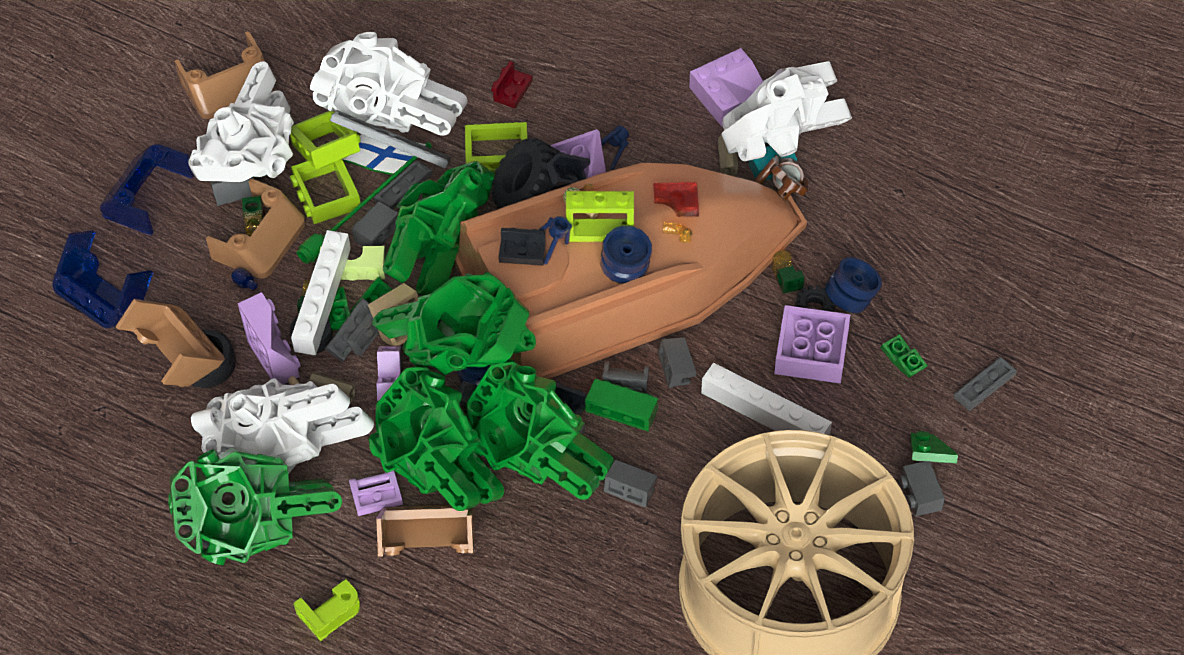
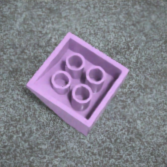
(725, 83)
(586, 146)
(265, 338)
(812, 344)

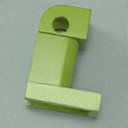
(332, 613)

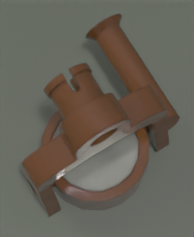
(786, 176)

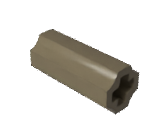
(727, 161)
(321, 380)

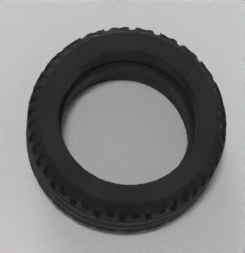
(222, 373)

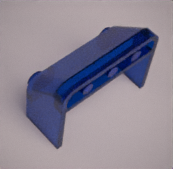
(119, 201)
(88, 292)

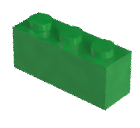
(621, 404)

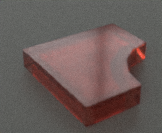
(680, 197)

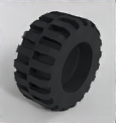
(523, 172)

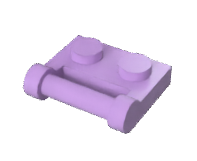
(376, 497)

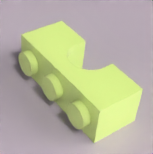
(367, 266)

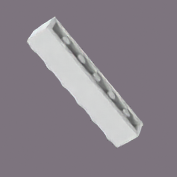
(321, 293)
(760, 403)

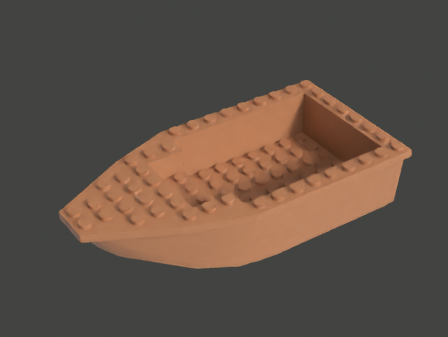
(586, 315)

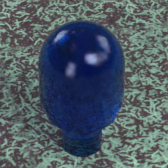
(243, 279)

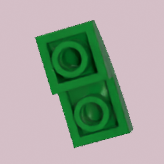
(339, 310)
(904, 358)

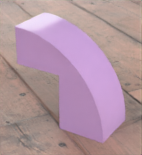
(388, 368)

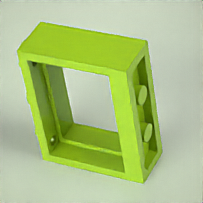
(316, 127)
(494, 131)
(305, 171)
(597, 202)

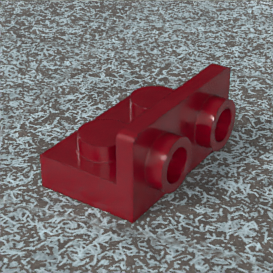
(511, 86)

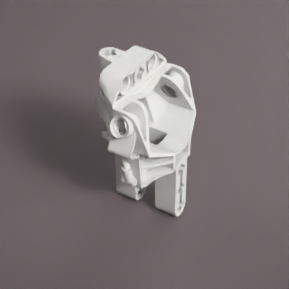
(397, 80)
(783, 109)
(247, 135)
(285, 421)

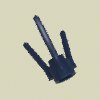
(617, 137)
(558, 229)

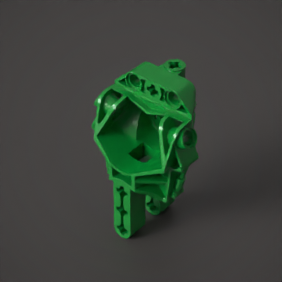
(433, 224)
(477, 327)
(537, 448)
(435, 451)
(263, 518)

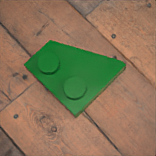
(930, 448)

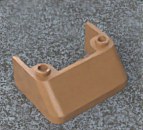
(222, 88)
(269, 241)
(177, 338)
(425, 527)

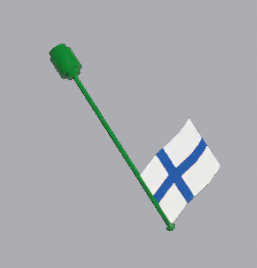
(374, 157)

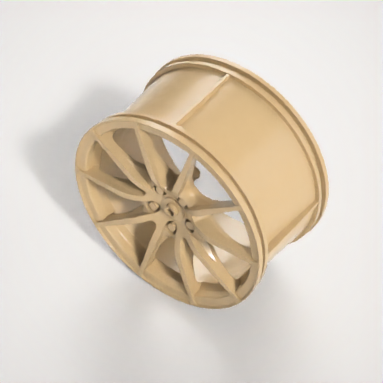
(794, 542)

